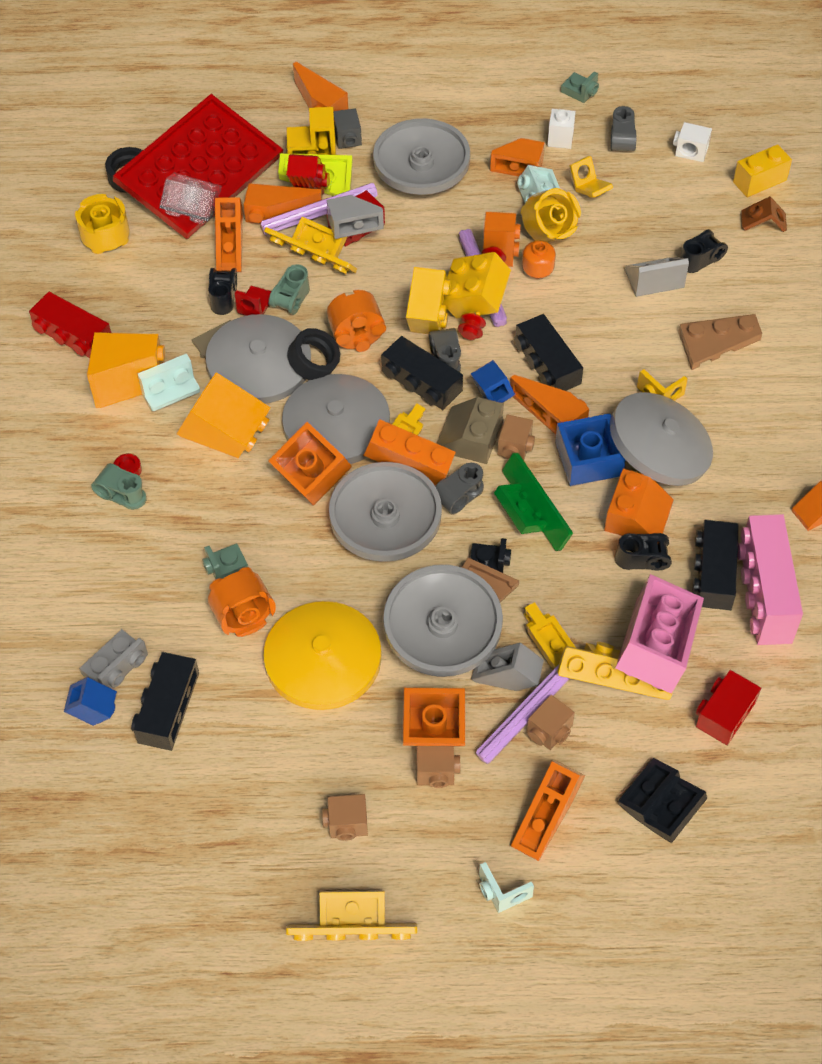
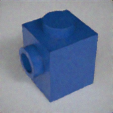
(492, 383)
(90, 701)

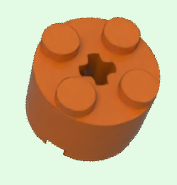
(355, 320)
(241, 602)

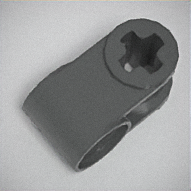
(623, 130)
(446, 347)
(461, 487)

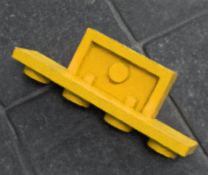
(315, 240)
(598, 666)
(352, 914)

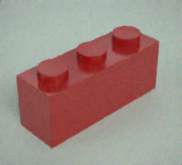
(67, 323)

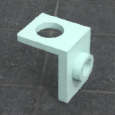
(492, 891)

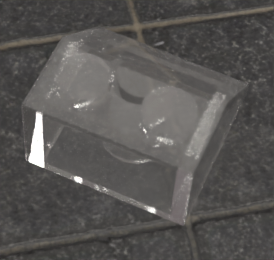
(189, 197)

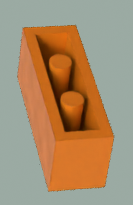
(403, 447)

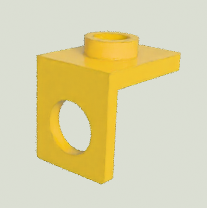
(588, 185)
(648, 384)

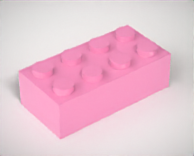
(769, 580)
(660, 634)

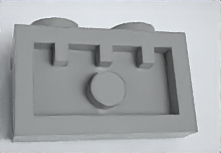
(115, 660)

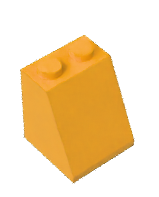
(116, 365)
(225, 418)

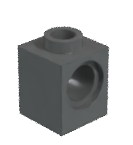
(347, 128)

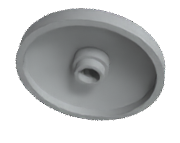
(421, 156)
(254, 356)
(340, 409)
(661, 439)
(385, 511)
(443, 620)

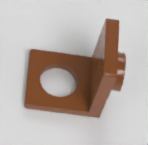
(763, 211)

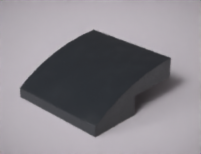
(662, 800)

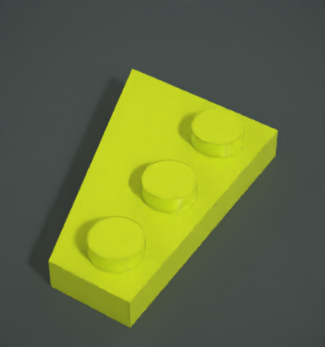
(336, 165)

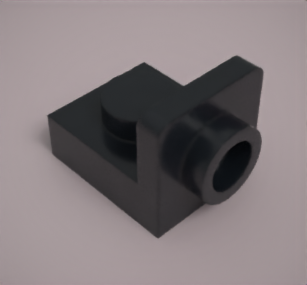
(491, 555)

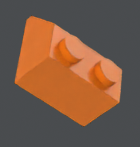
(638, 506)
(434, 717)

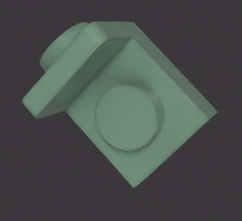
(581, 87)
(223, 561)

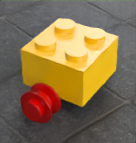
(476, 289)

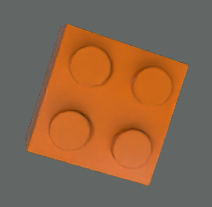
(310, 463)

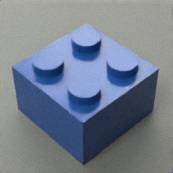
(588, 450)

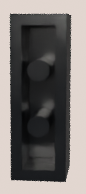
(548, 353)
(422, 373)
(716, 564)
(165, 701)

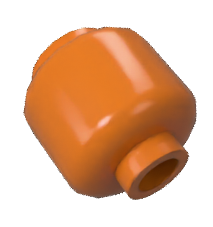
(538, 259)

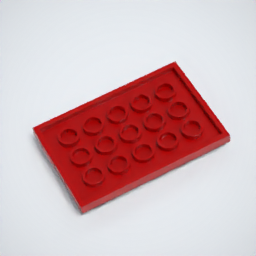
(206, 145)

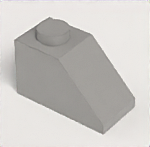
(353, 216)
(510, 668)

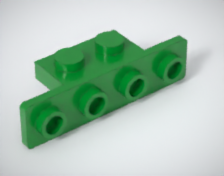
(530, 505)

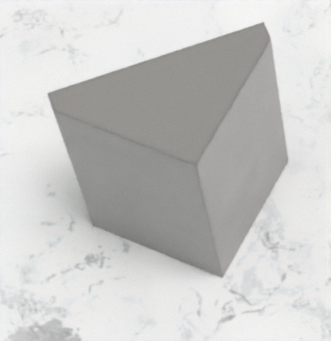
(657, 275)

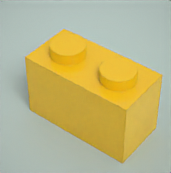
(762, 170)

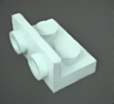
(536, 180)
(168, 382)

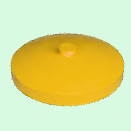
(322, 655)

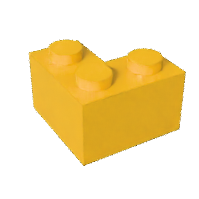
(316, 138)
(426, 300)

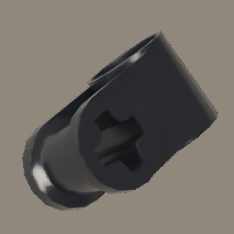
(703, 251)
(222, 289)
(645, 552)

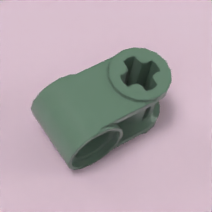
(291, 289)
(120, 487)

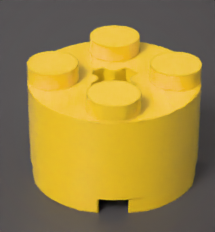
(551, 215)
(102, 223)

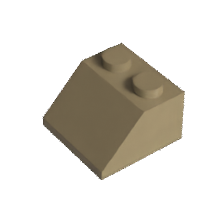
(473, 429)

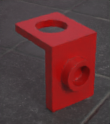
(254, 301)

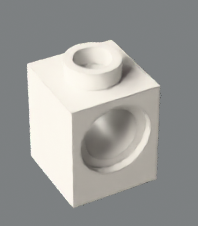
(561, 128)
(692, 142)

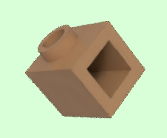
(516, 437)
(550, 723)
(437, 766)
(346, 816)

